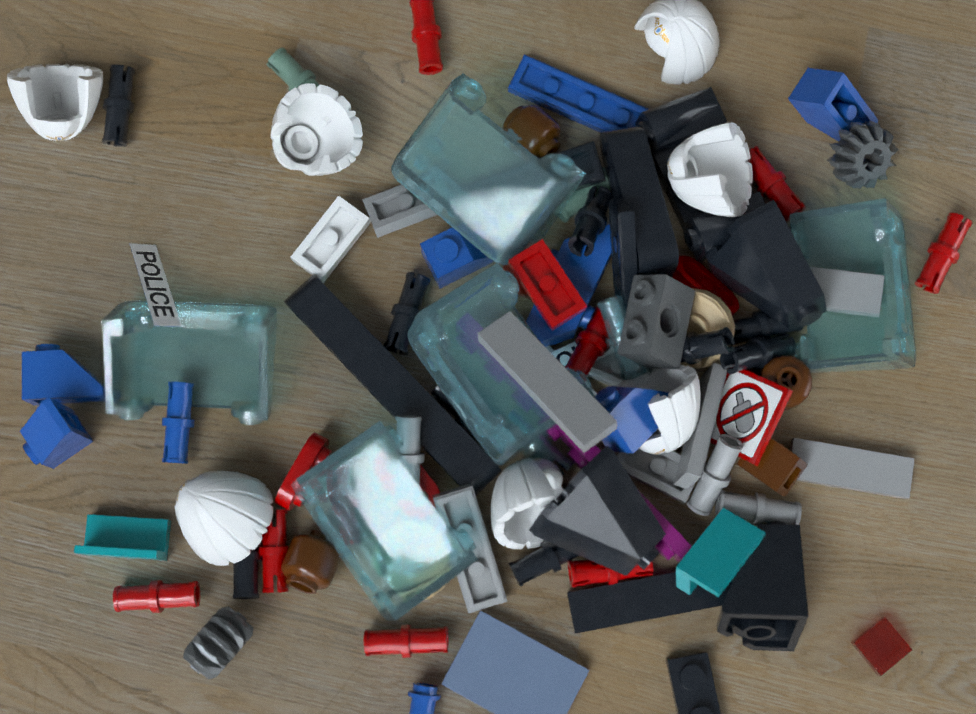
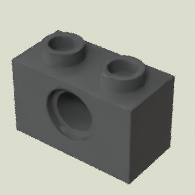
(656, 321)

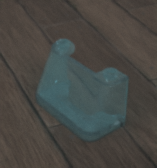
(482, 176)
(862, 240)
(218, 348)
(473, 381)
(383, 522)

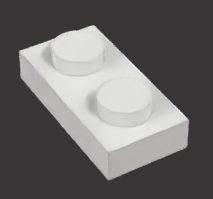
(331, 239)

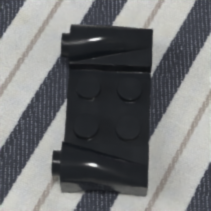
(665, 130)

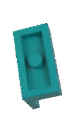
(126, 537)
(718, 554)

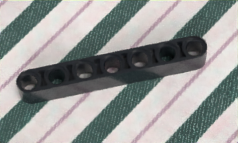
(391, 383)

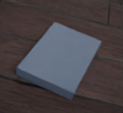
(512, 671)

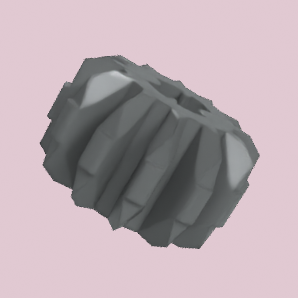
(863, 154)
(218, 642)

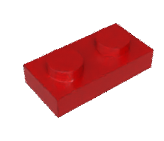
(547, 284)

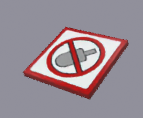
(750, 412)

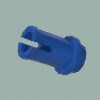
(423, 698)

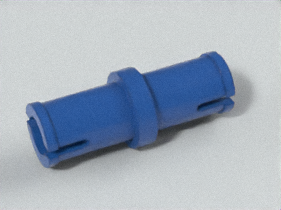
(178, 422)

